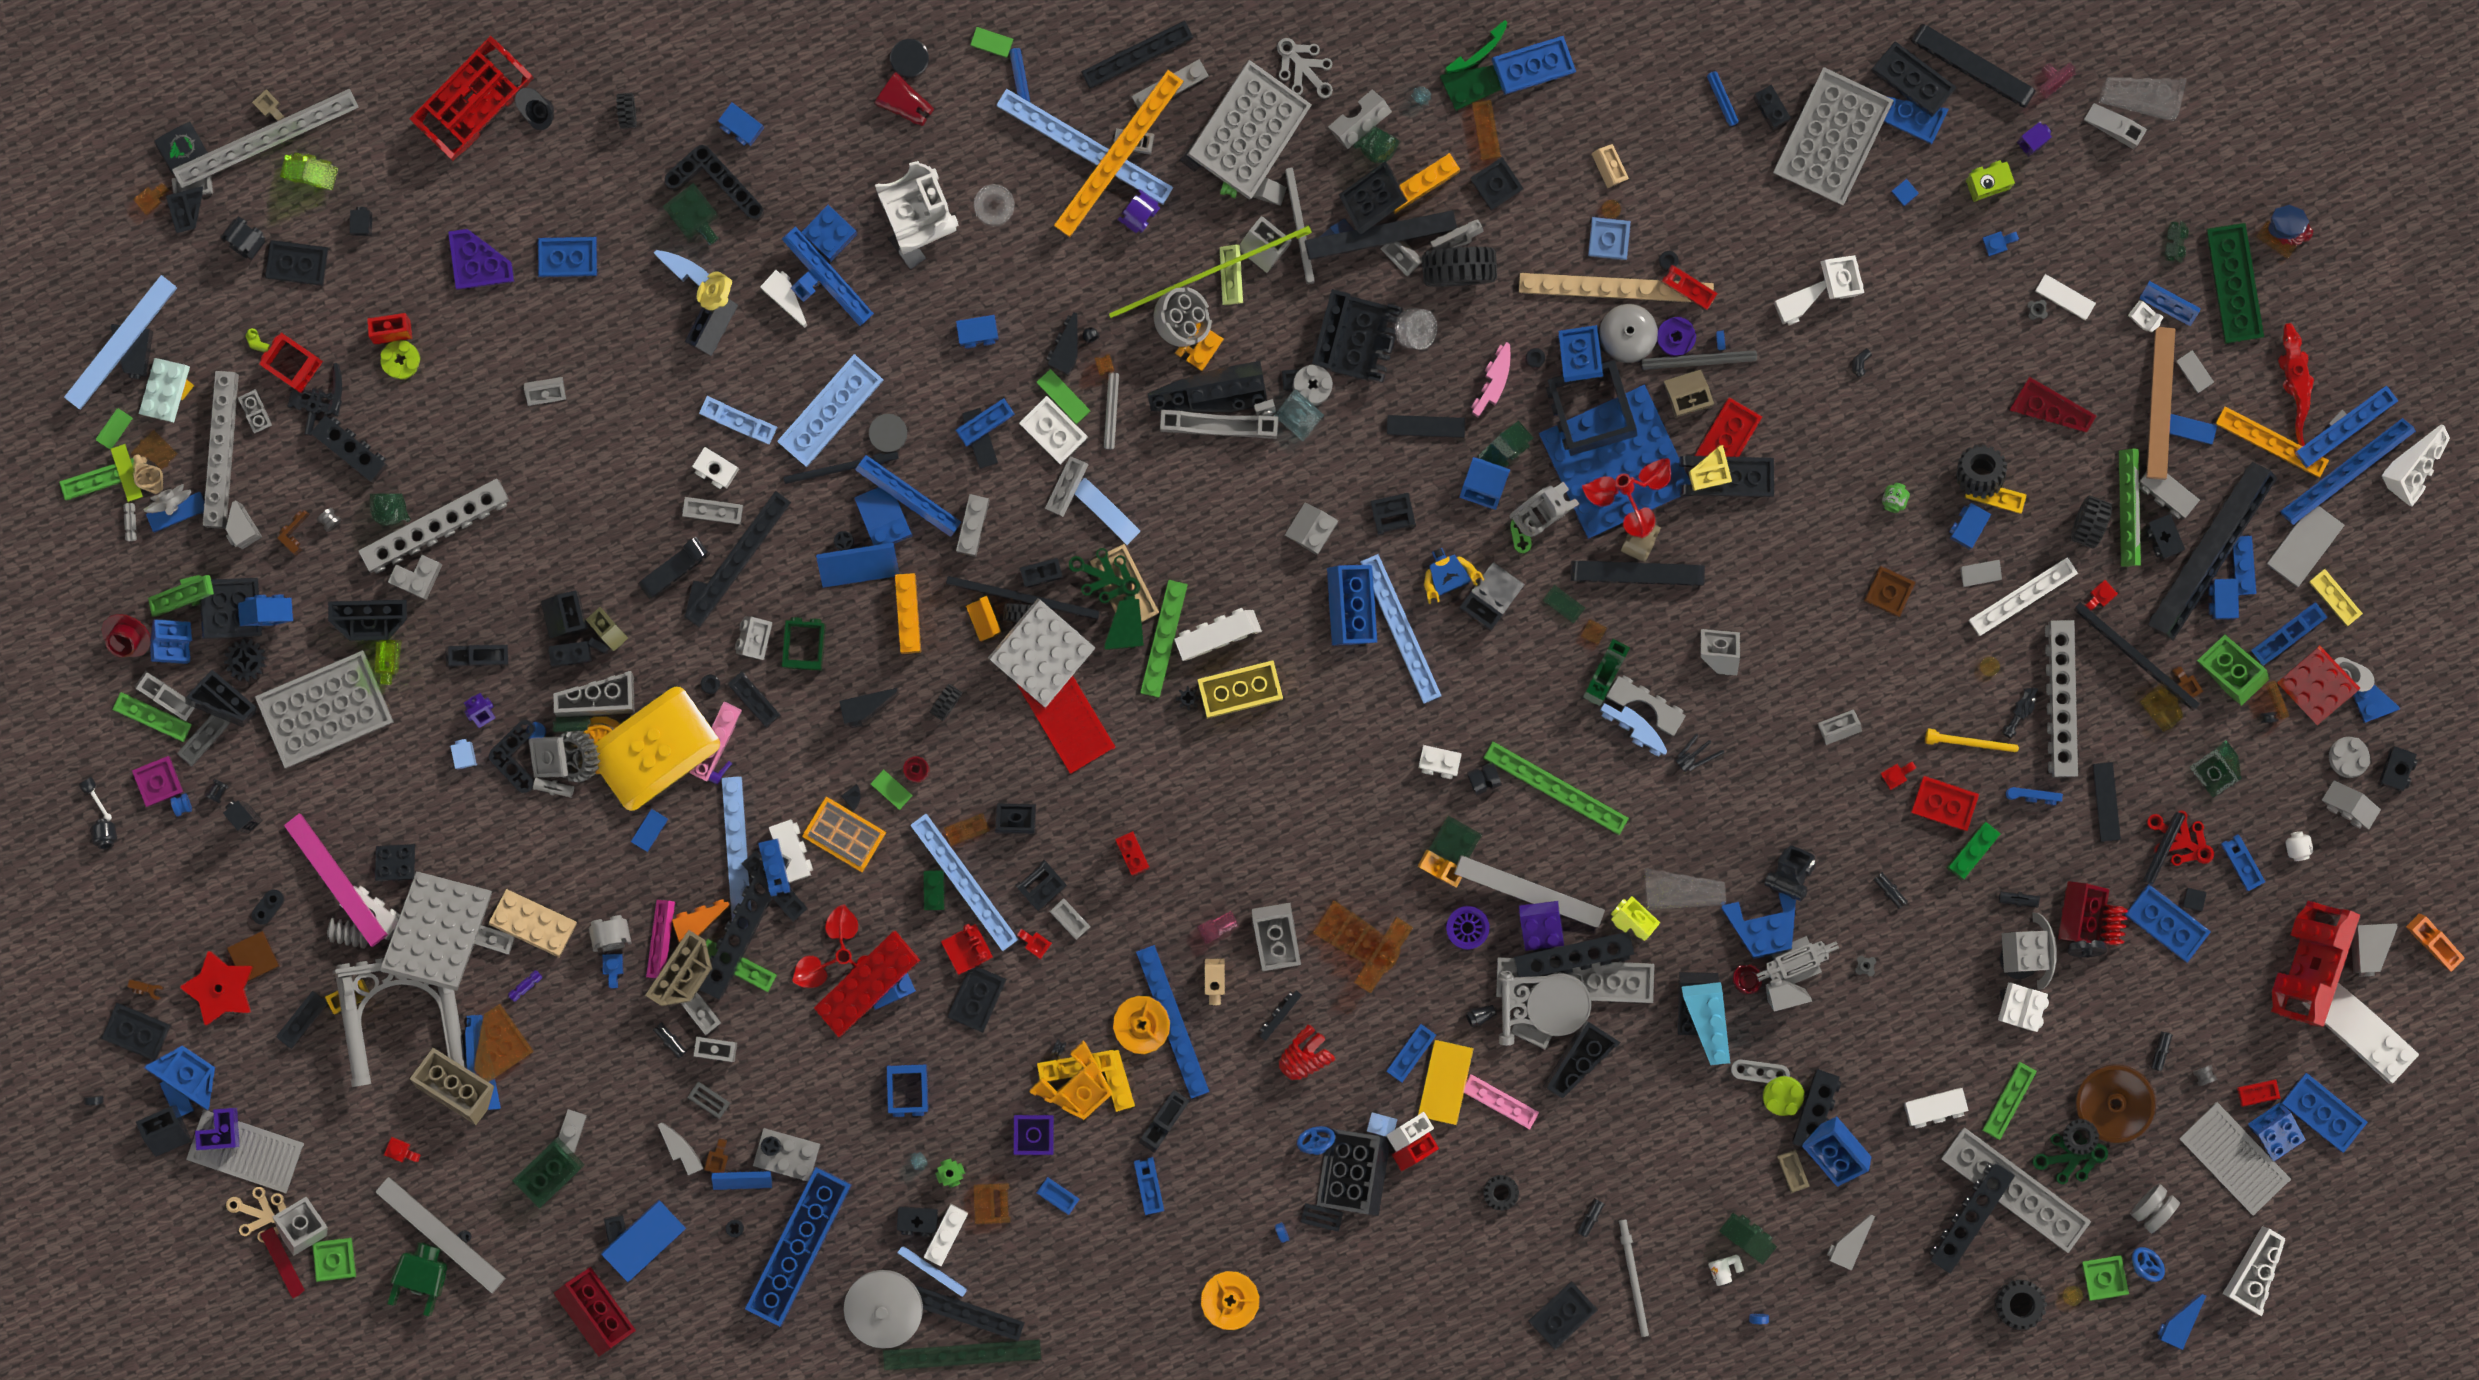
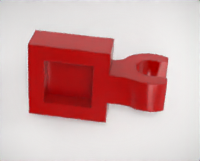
(2101, 595)
(1895, 775)
(1037, 944)
(400, 1150)

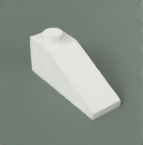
(780, 290)
(1796, 304)

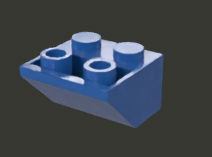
(1484, 483)

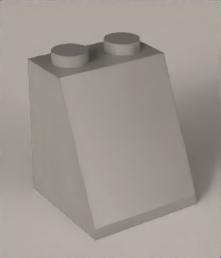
(2371, 947)

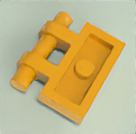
(1203, 351)

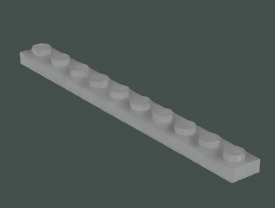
(265, 138)

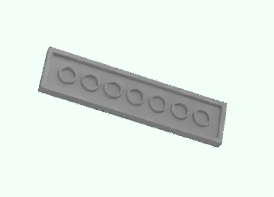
(1604, 983)
(2023, 1196)

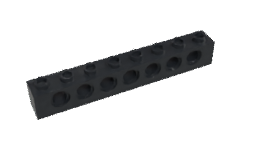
(718, 988)

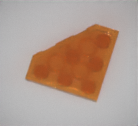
(499, 1045)

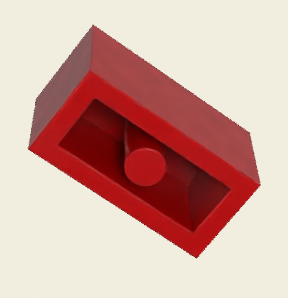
(389, 328)

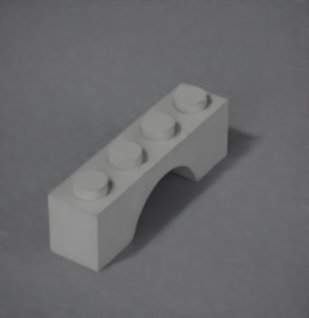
(1667, 717)

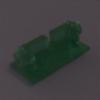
(2178, 234)

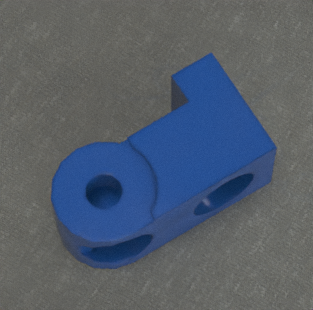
(804, 286)

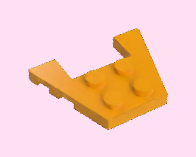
(1082, 1092)

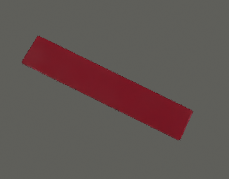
(282, 1262)

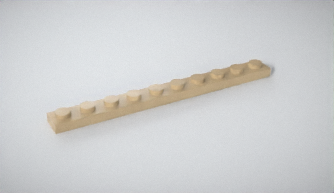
(1600, 287)

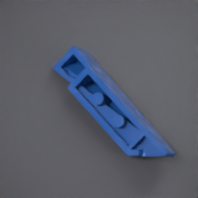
(472, 1037)

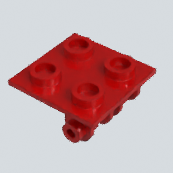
(967, 949)

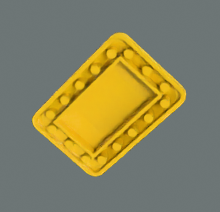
(655, 748)

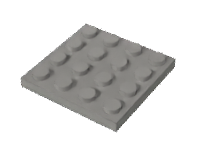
(1041, 652)

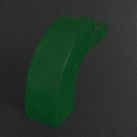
(1606, 672)

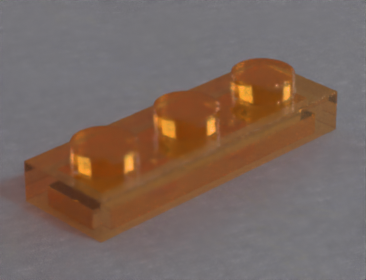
(1486, 130)

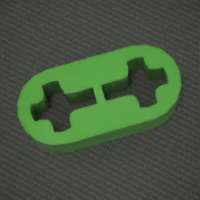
(1516, 539)

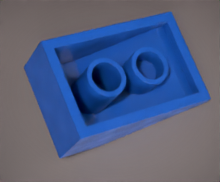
(883, 517)

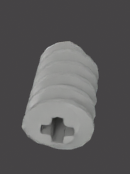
(345, 933)

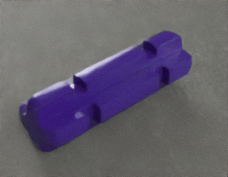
(524, 986)

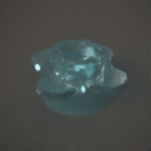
(1421, 95)
(918, 1161)

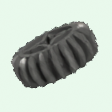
(580, 755)

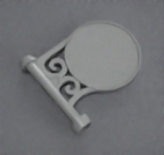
(1554, 1004)

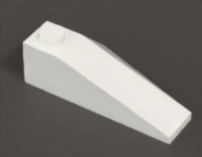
(2410, 469)

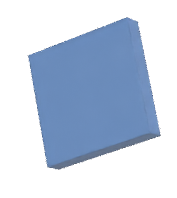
(1609, 238)

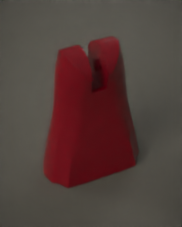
(903, 100)

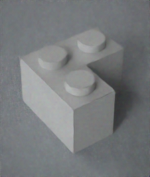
(417, 582)
(2351, 804)

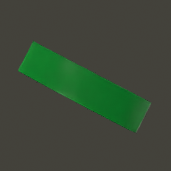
(1460, 65)

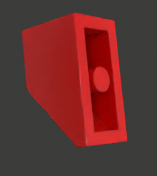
(1415, 1151)

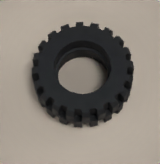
(1459, 266)

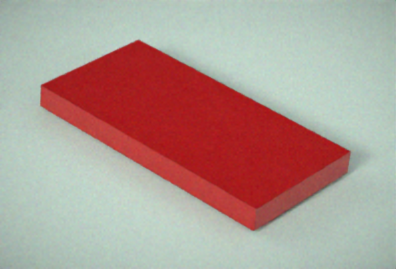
(1731, 429)

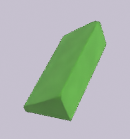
(114, 428)

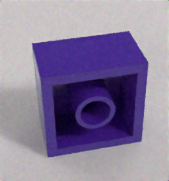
(1541, 925)
(1033, 1134)

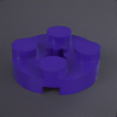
(1686, 331)

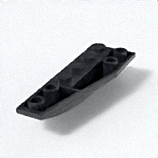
(1213, 391)

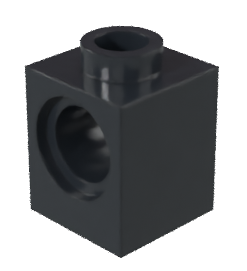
(361, 222)

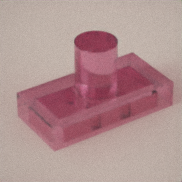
(2056, 78)

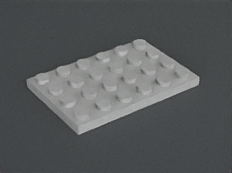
(1249, 129)
(1833, 136)
(324, 709)
(436, 931)

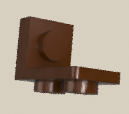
(292, 543)

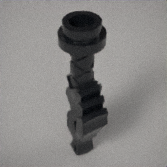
(2023, 709)

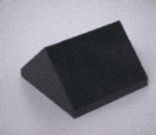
(1015, 818)

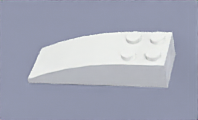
(2368, 1035)

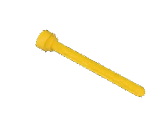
(1934, 737)

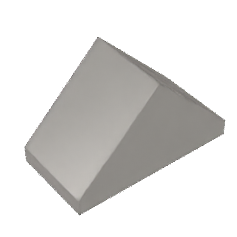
(1270, 192)

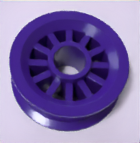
(1481, 917)

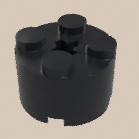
(243, 238)

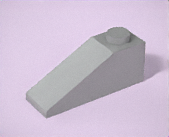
(1848, 1247)

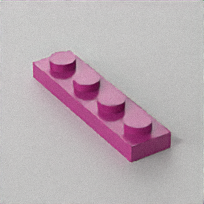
(660, 937)

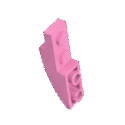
(1497, 373)
(723, 728)

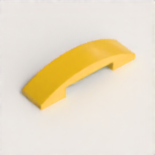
(1070, 1067)

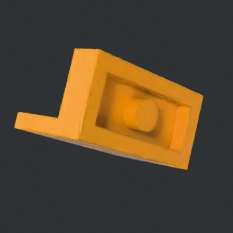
(983, 619)

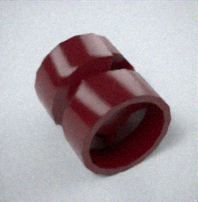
(916, 769)

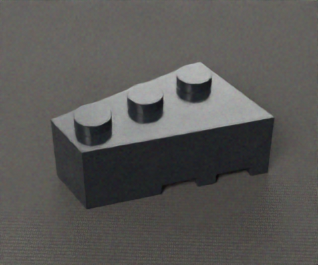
(221, 700)

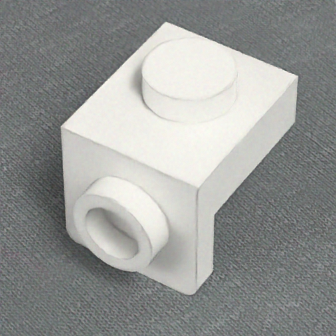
(2145, 317)

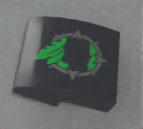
(180, 146)

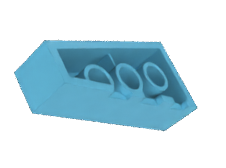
(1708, 1014)

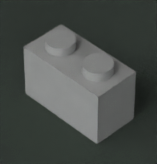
(715, 1049)

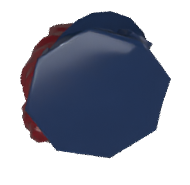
(2290, 225)

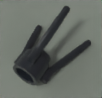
(1686, 761)

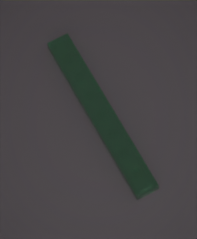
(962, 1354)

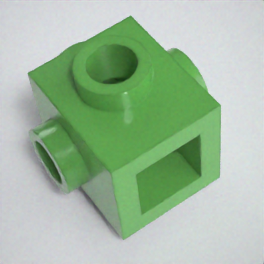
(957, 1169)

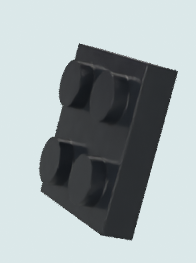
(1496, 183)

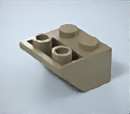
(1688, 393)

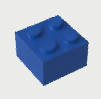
(829, 233)
(265, 610)

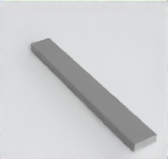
(1528, 891)
(440, 1235)

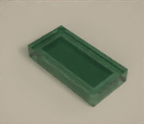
(1563, 604)

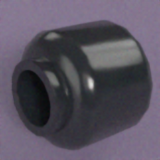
(103, 834)

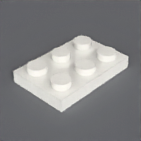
(1053, 430)

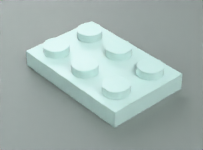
(164, 390)

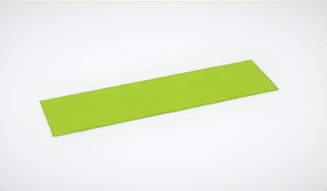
(125, 472)

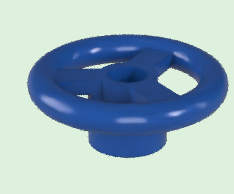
(1317, 1144)
(2146, 1266)

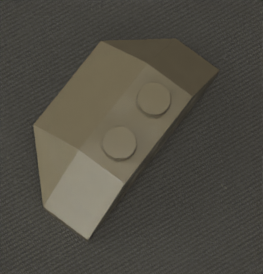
(682, 972)

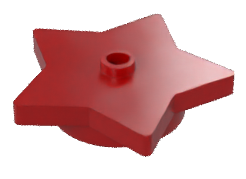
(233, 982)

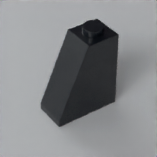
(137, 357)

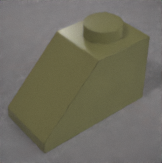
(607, 629)

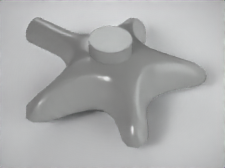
(168, 500)

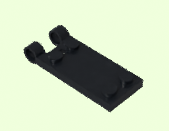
(1748, 474)

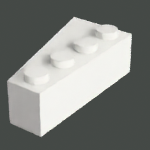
(1217, 634)

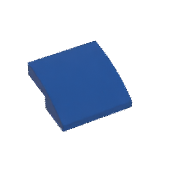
(170, 641)

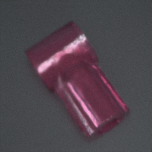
(1215, 928)

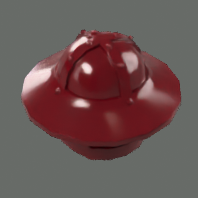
(125, 636)

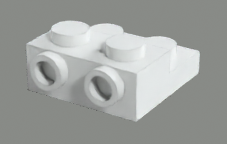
(1842, 277)
(2023, 1007)

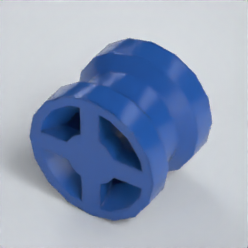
(181, 804)

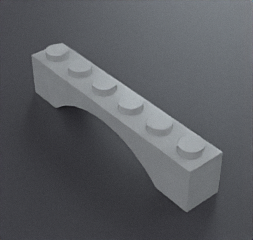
(1219, 424)

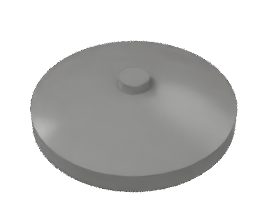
(883, 1309)

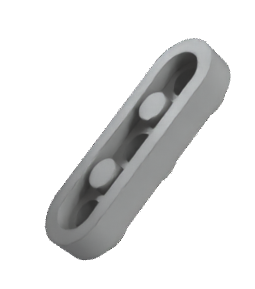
(1751, 1067)

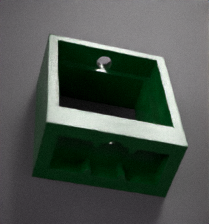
(800, 664)

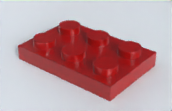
(1944, 803)

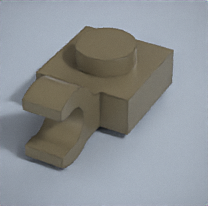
(268, 105)

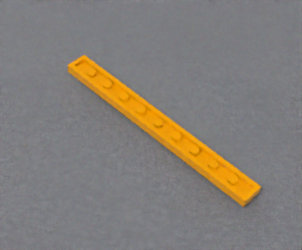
(1118, 153)

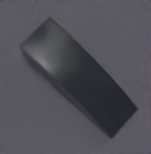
(476, 655)
(1164, 1121)

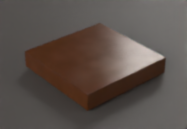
(1889, 591)
(254, 952)

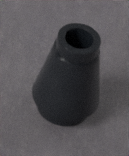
(1479, 1015)

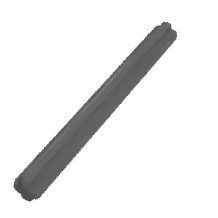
(1698, 360)

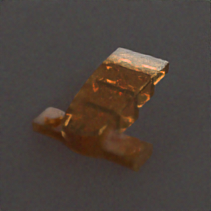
(1363, 942)

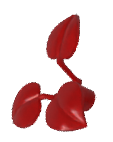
(1603, 489)
(840, 924)

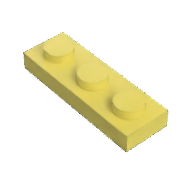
(2335, 597)

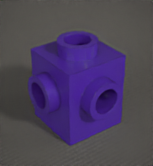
(479, 710)

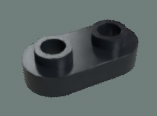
(268, 907)

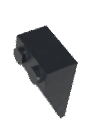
(862, 708)

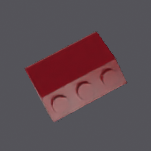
(2083, 912)

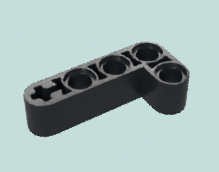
(674, 568)

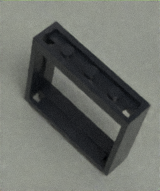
(1600, 440)

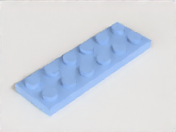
(830, 410)

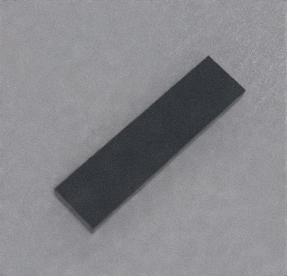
(1426, 426)
(2106, 801)

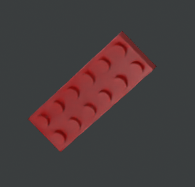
(867, 984)

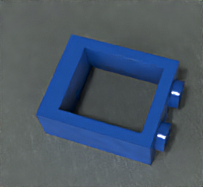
(916, 1111)

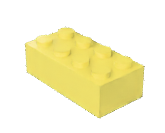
(1240, 689)

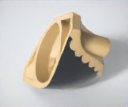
(147, 474)

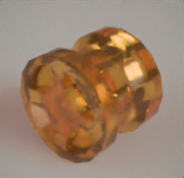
(1104, 364)

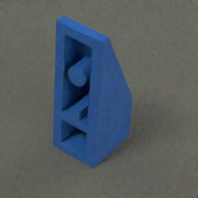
(2178, 1327)

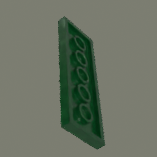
(2235, 283)

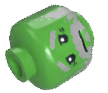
(1895, 497)

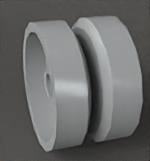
(2155, 1208)

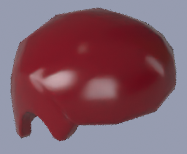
(1750, 983)

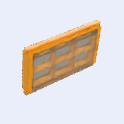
(844, 834)

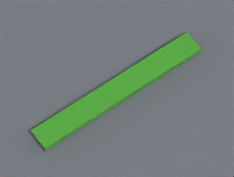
(1556, 788)

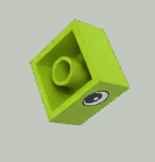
(1990, 181)

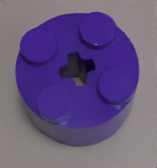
(1139, 211)

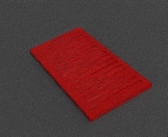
(1072, 726)

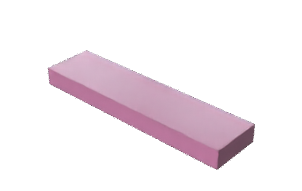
(1500, 1101)

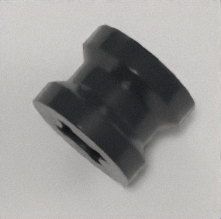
(842, 537)
(768, 1145)

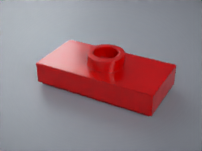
(2258, 1093)

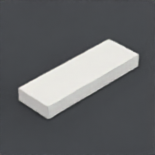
(2065, 297)

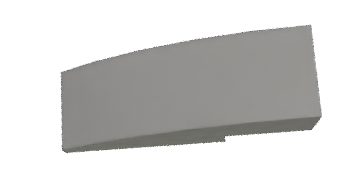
(164, 695)
(681, 1149)

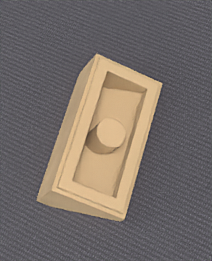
(1610, 165)

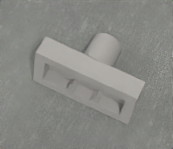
(572, 1129)

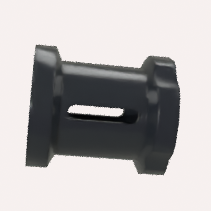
(216, 784)

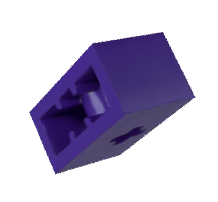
(2034, 138)

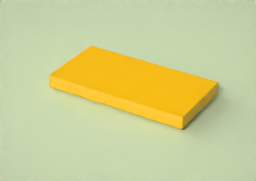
(1445, 1082)

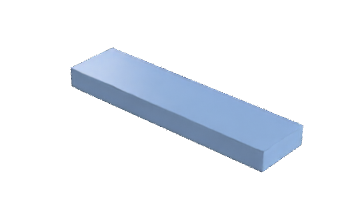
(931, 1270)

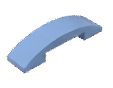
(738, 420)
(1106, 511)

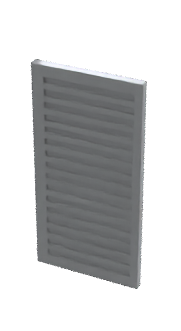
(261, 1158)
(2235, 1158)

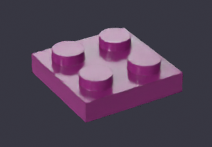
(157, 781)

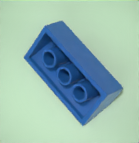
(1352, 604)

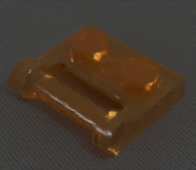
(985, 1203)

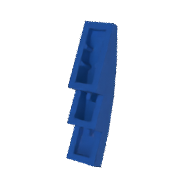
(2289, 633)

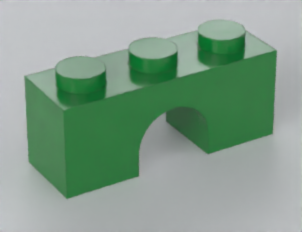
(1973, 851)

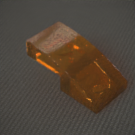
(966, 829)

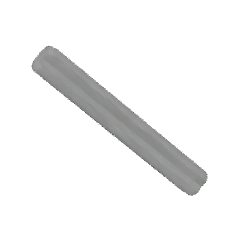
(1111, 410)

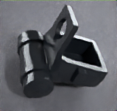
(1792, 870)

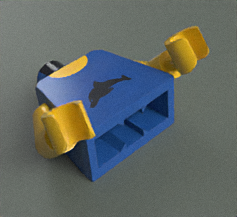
(1448, 574)

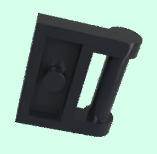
(1391, 507)
(1045, 890)

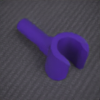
(716, 777)

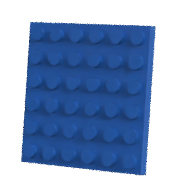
(1615, 459)

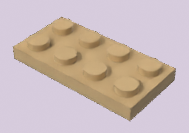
(532, 923)

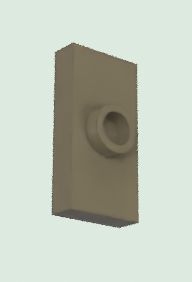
(1793, 1171)

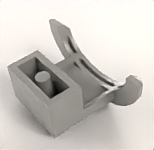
(2031, 951)

